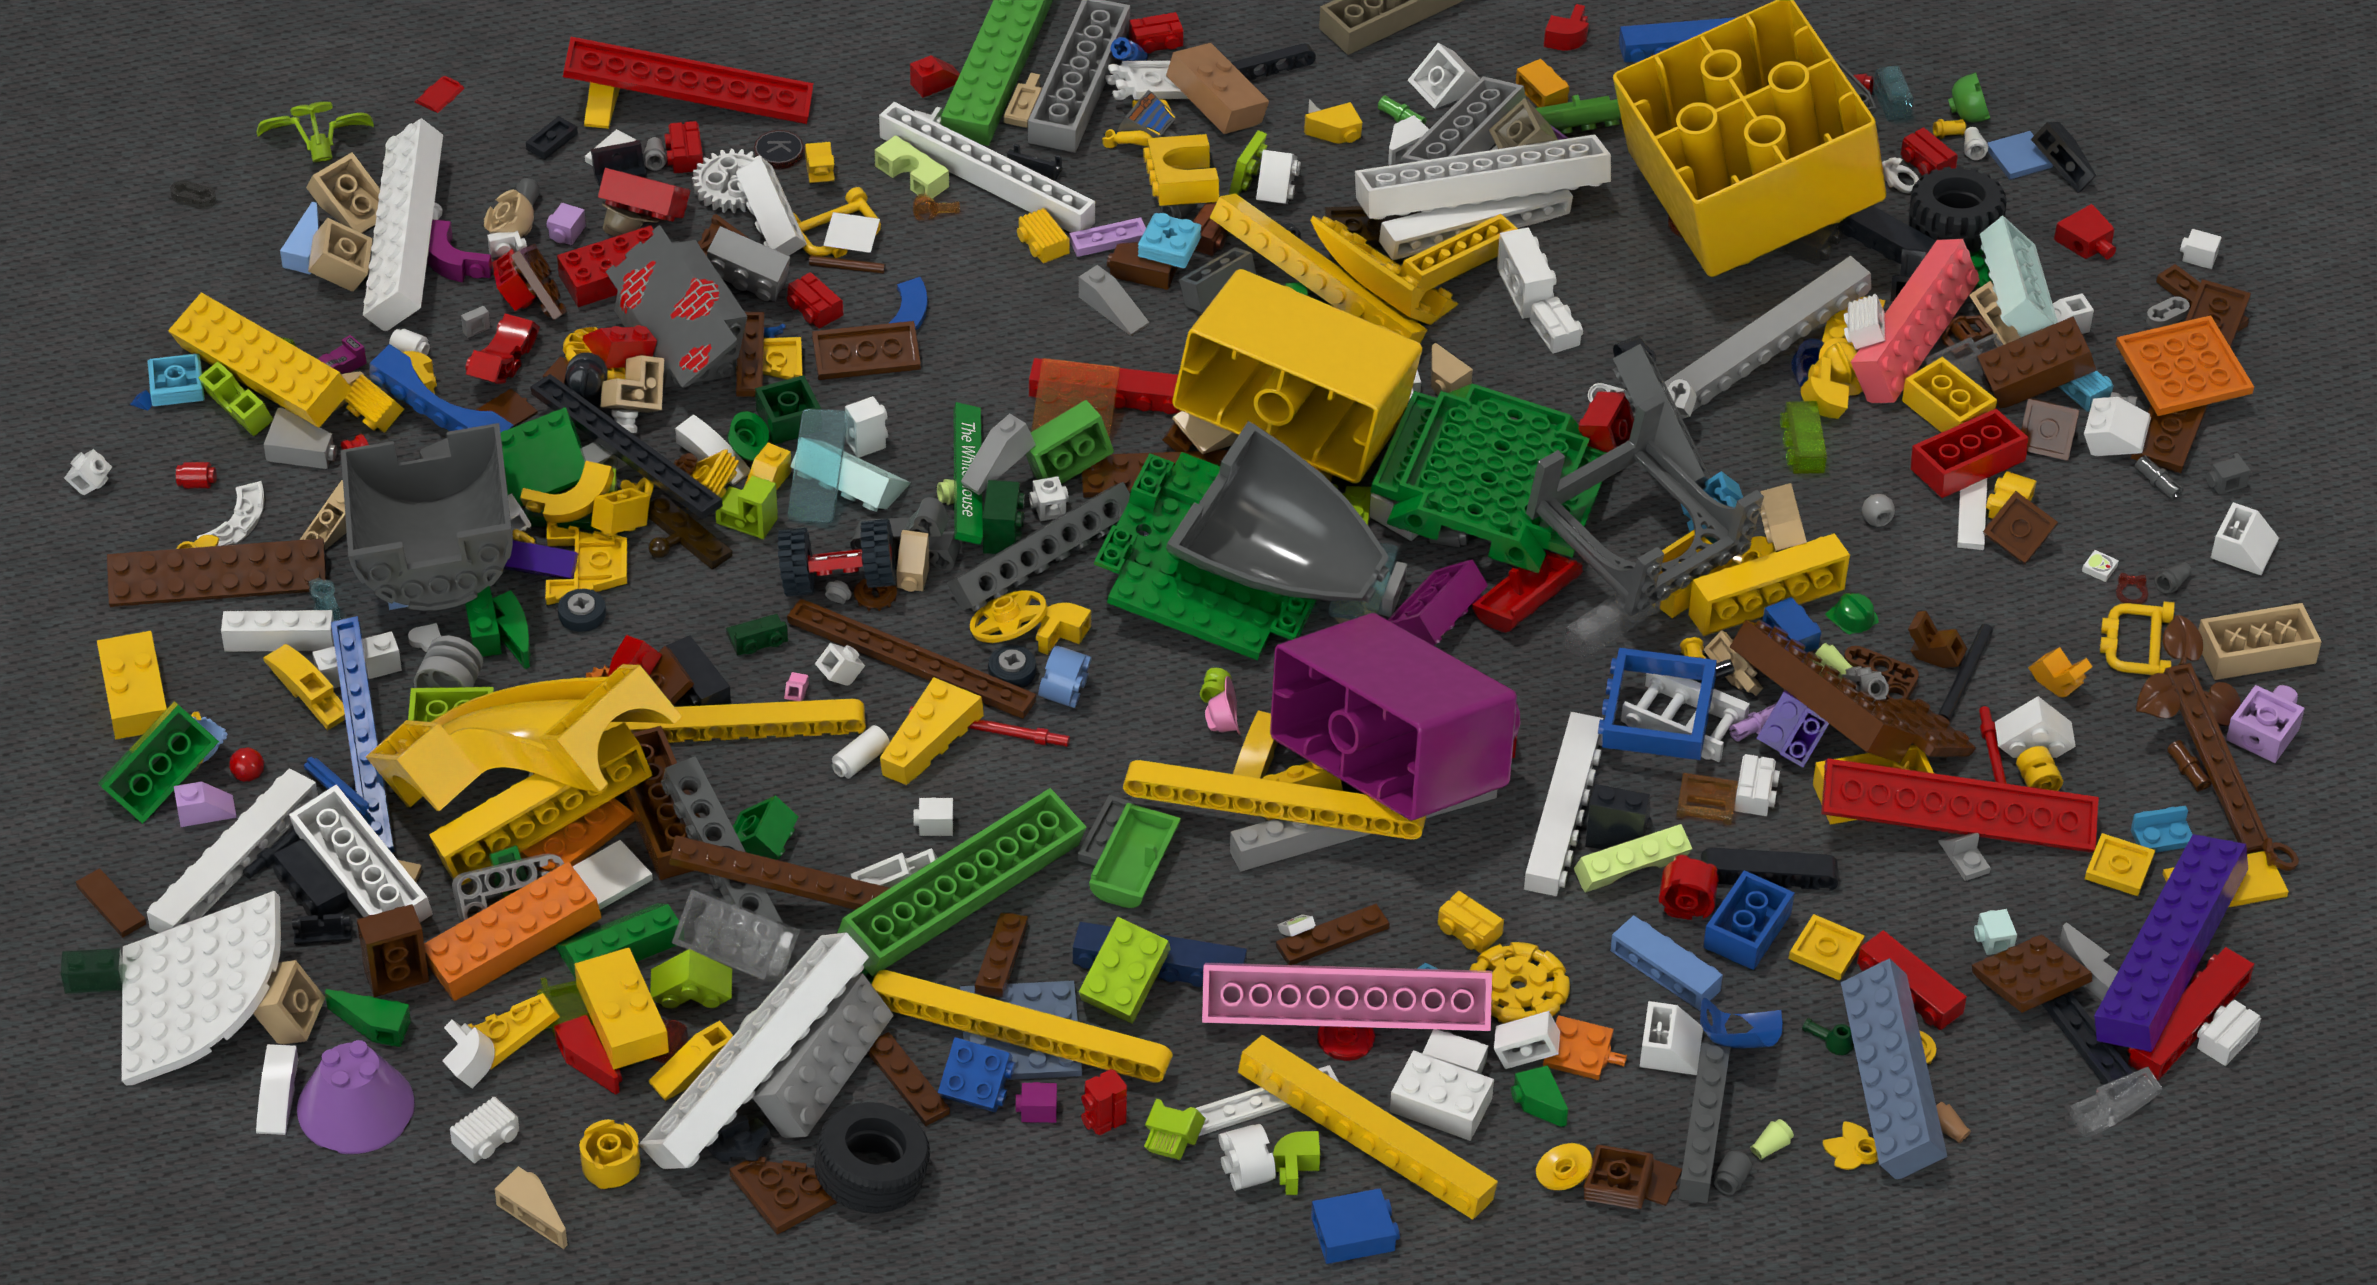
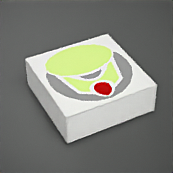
(2100, 565)
(1296, 925)

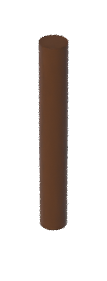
(847, 264)

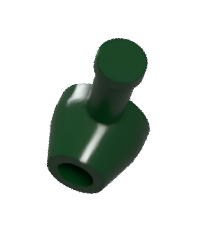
(1833, 1040)

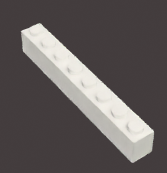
(1426, 229)
(1563, 805)
(235, 850)

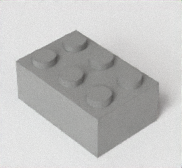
(749, 264)

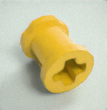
(1692, 647)

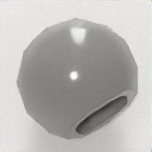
(1878, 510)

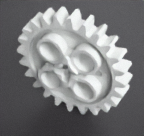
(717, 180)

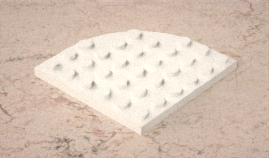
(195, 985)

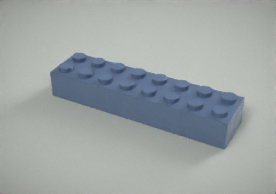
(1893, 1070)

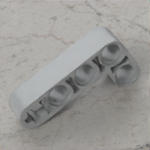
(508, 881)

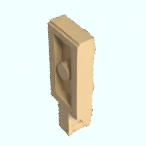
(1023, 102)
(1744, 673)

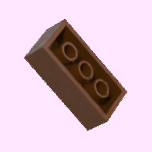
(2037, 363)

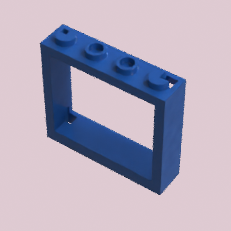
(1653, 740)

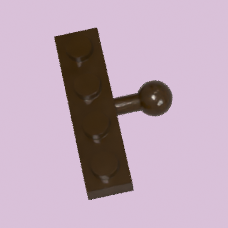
(685, 531)

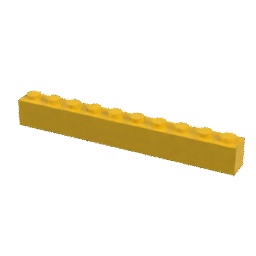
(1309, 266)
(1367, 1127)

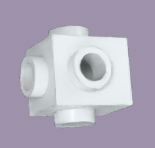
(88, 472)
(1049, 492)

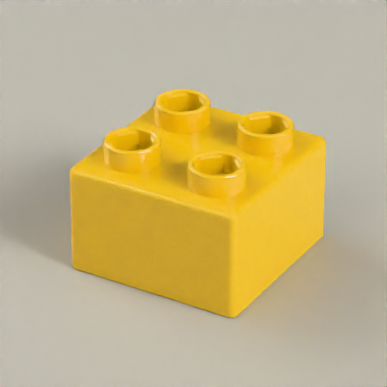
(1750, 136)

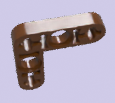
(1895, 682)

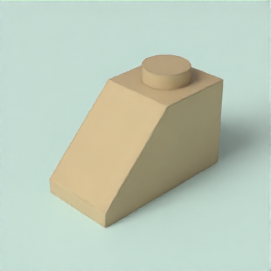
(1448, 371)
(913, 561)

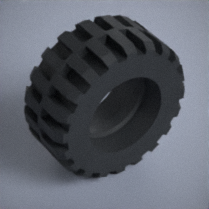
(1956, 205)

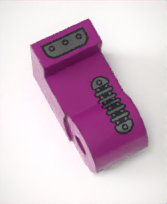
(346, 357)

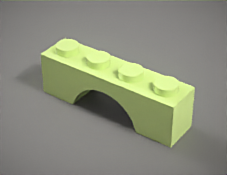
(1617, 861)

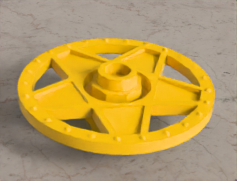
(1006, 616)

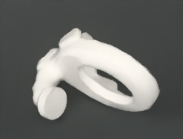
(1891, 169)

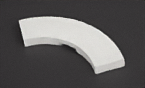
(245, 517)

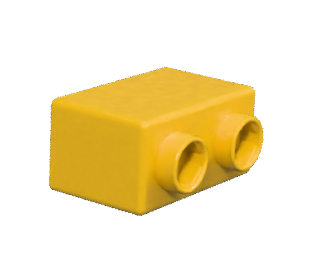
(1297, 372)

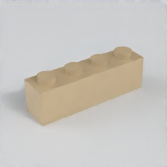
(1782, 517)

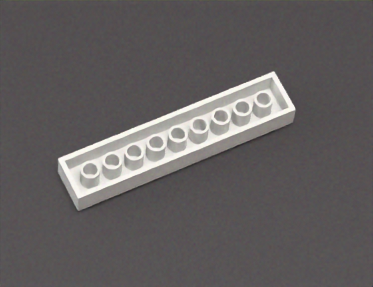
(1482, 176)
(403, 225)
(754, 1051)

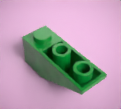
(374, 1018)

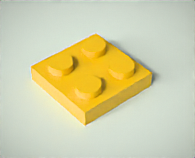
(2119, 864)
(1826, 947)

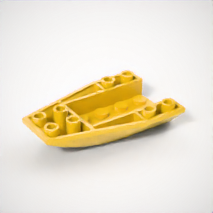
(1381, 273)

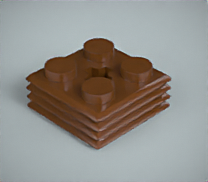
(1619, 1177)

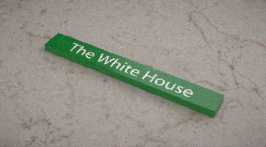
(967, 504)

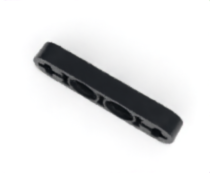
(1296, 57)

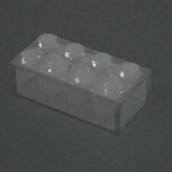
(736, 936)

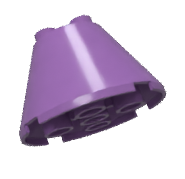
(354, 1101)

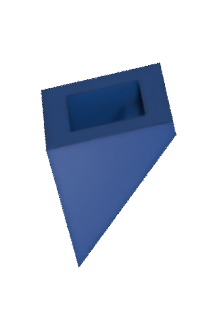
(144, 400)

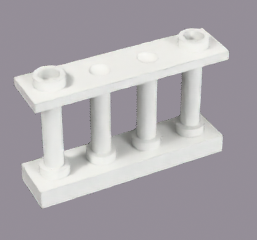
(1684, 691)

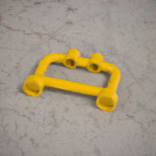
(856, 201)
(2110, 627)

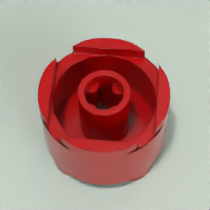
(1688, 888)

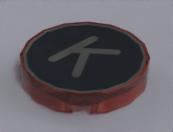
(779, 148)

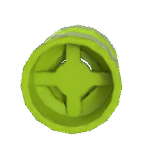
(1213, 683)

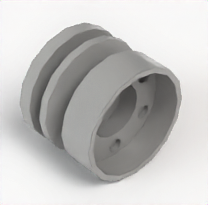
(449, 664)

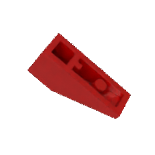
(511, 283)

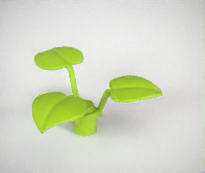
(319, 143)

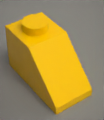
(1334, 124)
(772, 464)

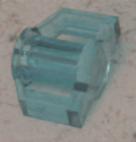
(322, 594)

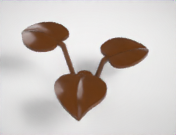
(2158, 695)

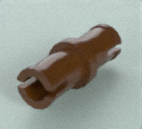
(2189, 765)

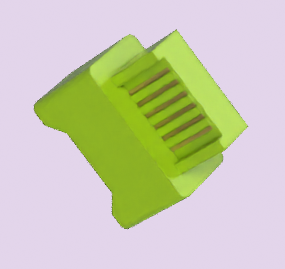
(1172, 1129)

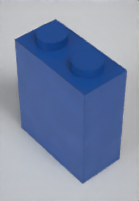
(1354, 1225)

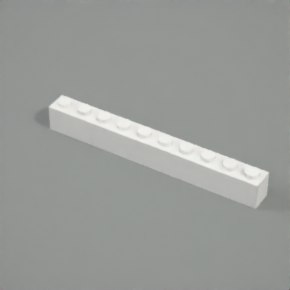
(988, 168)

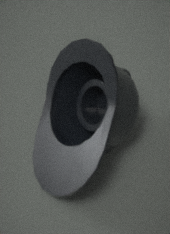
(586, 375)

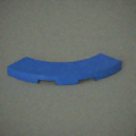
(913, 302)

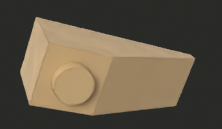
(528, 1201)

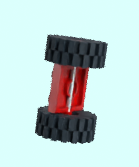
(799, 564)

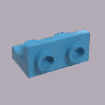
(2162, 829)

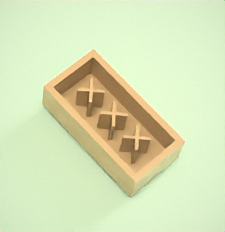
(2259, 641)

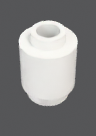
(409, 341)

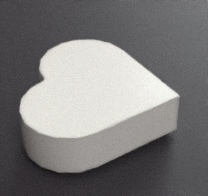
(422, 636)

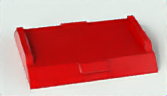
(440, 94)

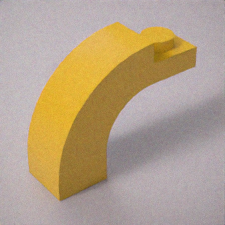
(577, 502)

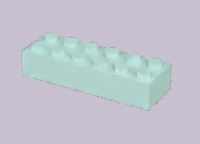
(2017, 278)

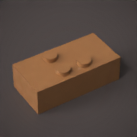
(1217, 88)

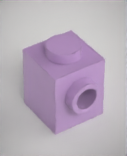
(566, 224)

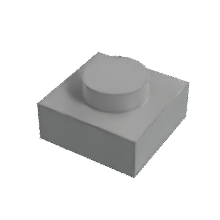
(475, 321)

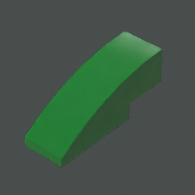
(513, 626)

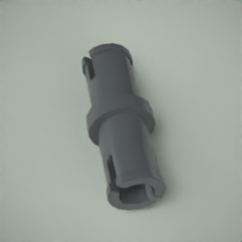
(2158, 477)

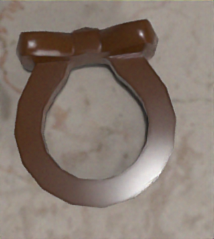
(2272, 857)

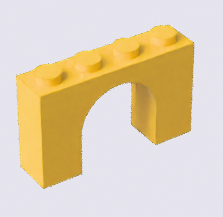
(1165, 164)

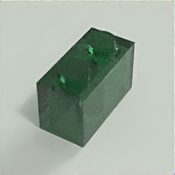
(92, 970)

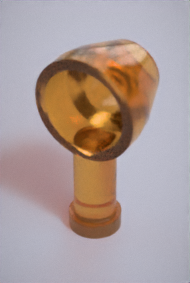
(932, 207)

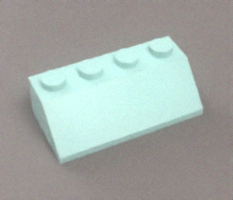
(867, 483)

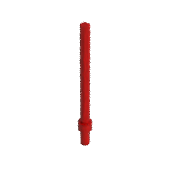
(1988, 732)
(1039, 736)

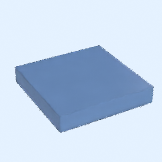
(2018, 155)

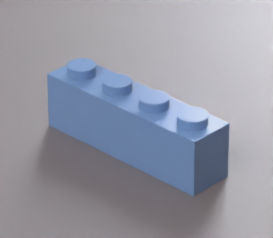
(1666, 962)

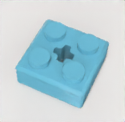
(1169, 240)
(175, 379)

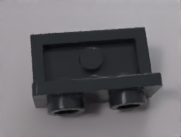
(620, 157)

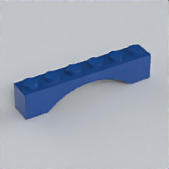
(396, 374)

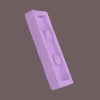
(1106, 236)

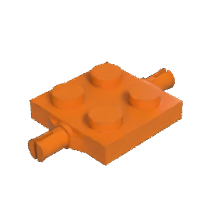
(1583, 1049)

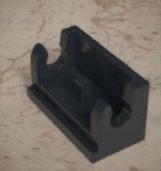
(1046, 168)

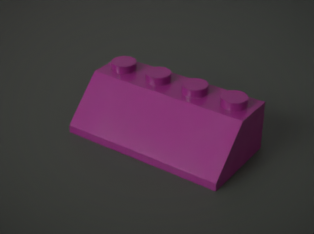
(1440, 601)

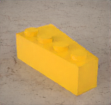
(929, 728)

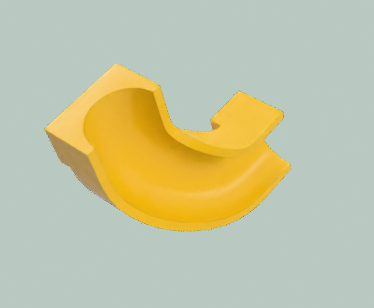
(528, 727)

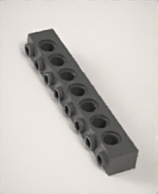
(966, 586)
(690, 776)

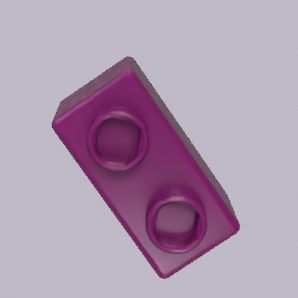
(1393, 715)

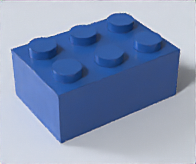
(1748, 920)

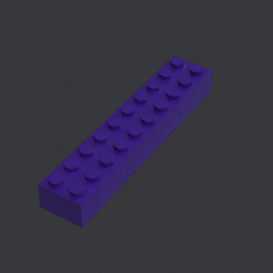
(2171, 943)

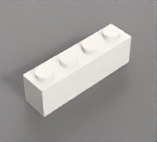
(770, 207)
(272, 629)

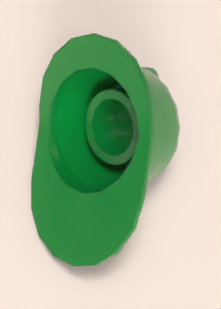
(748, 435)
(1853, 613)

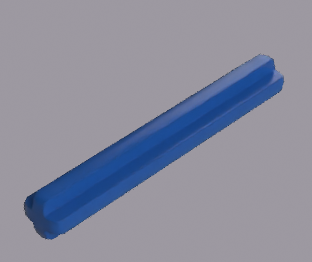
(330, 779)

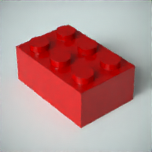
(643, 195)

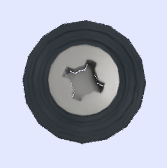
(581, 610)
(1013, 665)

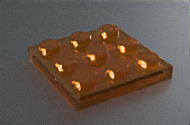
(1069, 383)

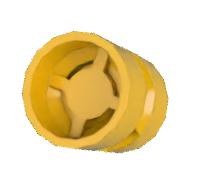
(2039, 769)

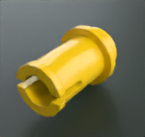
(1945, 128)

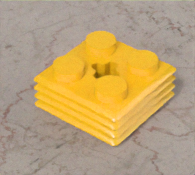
(716, 471)

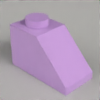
(203, 804)

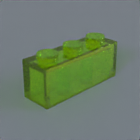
(1803, 437)

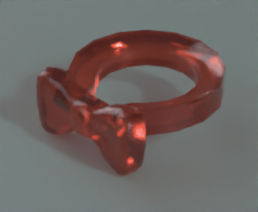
(2140, 581)

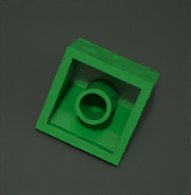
(765, 827)

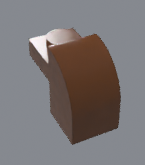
(1935, 647)

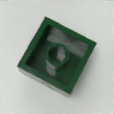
(783, 405)
(1002, 515)

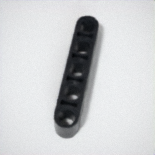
(1778, 867)

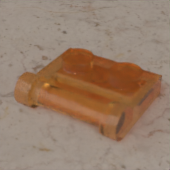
(1709, 792)

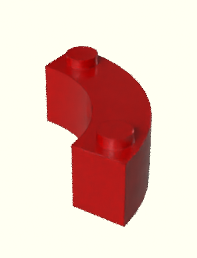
(502, 356)

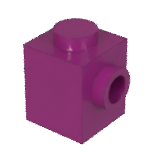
(1037, 1102)

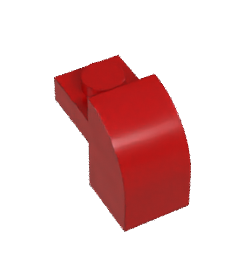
(1567, 33)

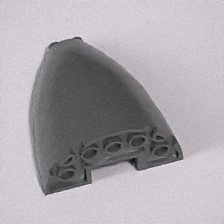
(1280, 527)

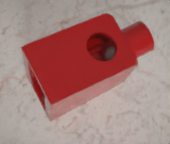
(2086, 233)

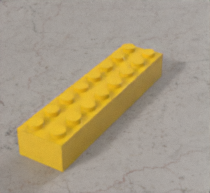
(261, 360)
(537, 807)

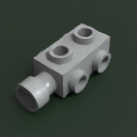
(1868, 681)

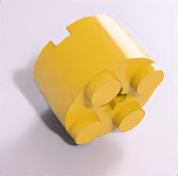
(610, 1154)

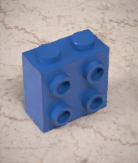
(976, 1075)

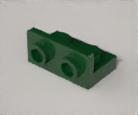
(757, 634)

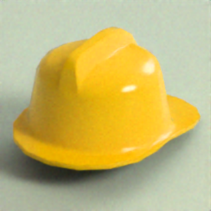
(1841, 355)

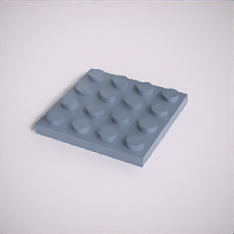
(1047, 997)

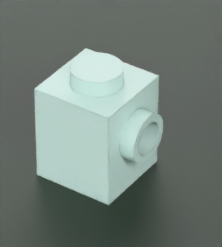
(1995, 931)

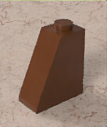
(1128, 266)

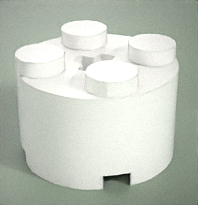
(1247, 1156)

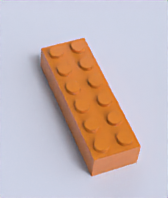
(511, 931)

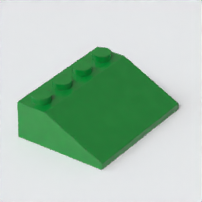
(542, 455)

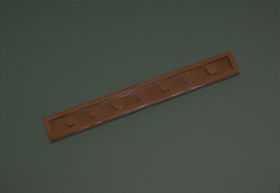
(2217, 758)

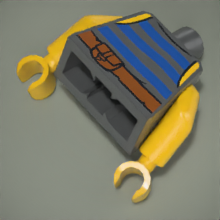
(1146, 119)

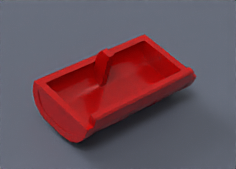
(1525, 592)

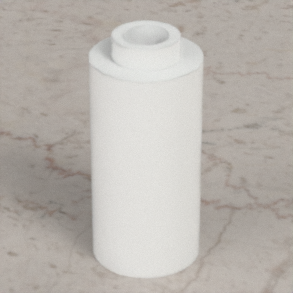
(860, 752)

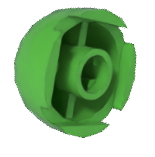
(1969, 99)

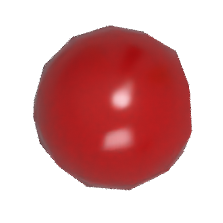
(246, 764)

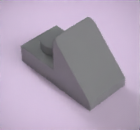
(1965, 855)

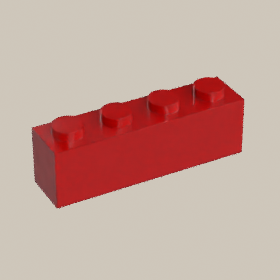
(1931, 994)

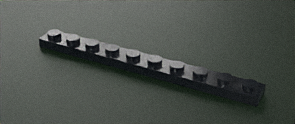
(628, 447)

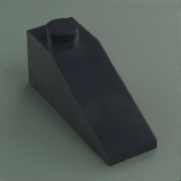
(2064, 154)

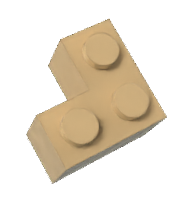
(640, 389)

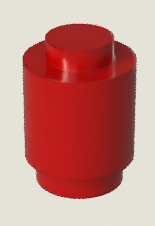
(195, 475)

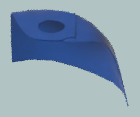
(1764, 1034)

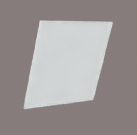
(851, 232)

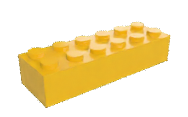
(1746, 589)

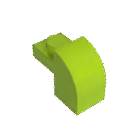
(1296, 1153)

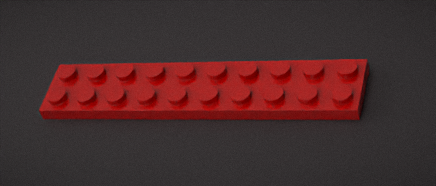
(688, 80)
(1959, 805)

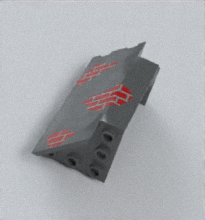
(683, 306)

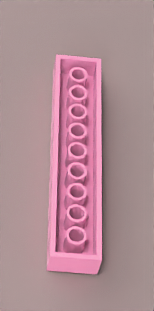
(1347, 996)

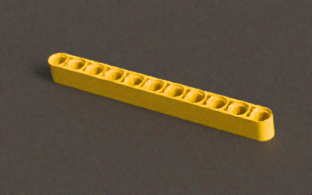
(761, 720)
(1267, 799)
(1022, 1026)

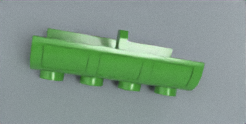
(1582, 113)
(1132, 855)

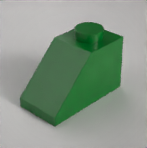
(1540, 1095)

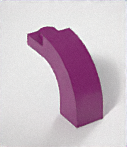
(453, 262)

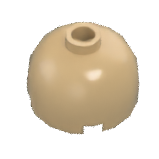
(510, 214)

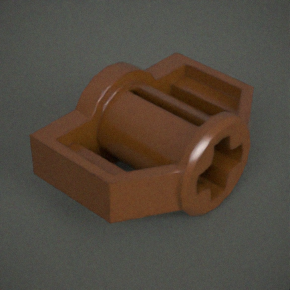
(1965, 331)

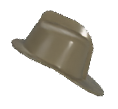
(623, 221)

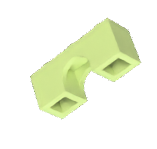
(899, 157)

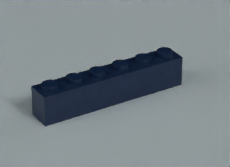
(1182, 964)

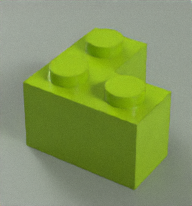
(750, 509)
(691, 977)

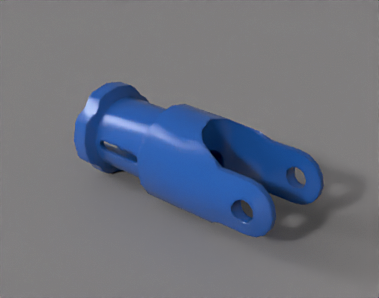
(1127, 50)

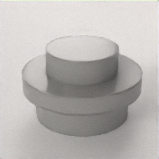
(837, 591)

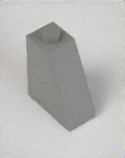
(298, 442)

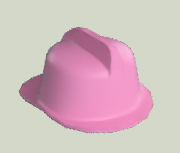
(1222, 710)

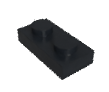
(551, 137)

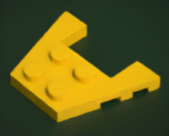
(599, 562)

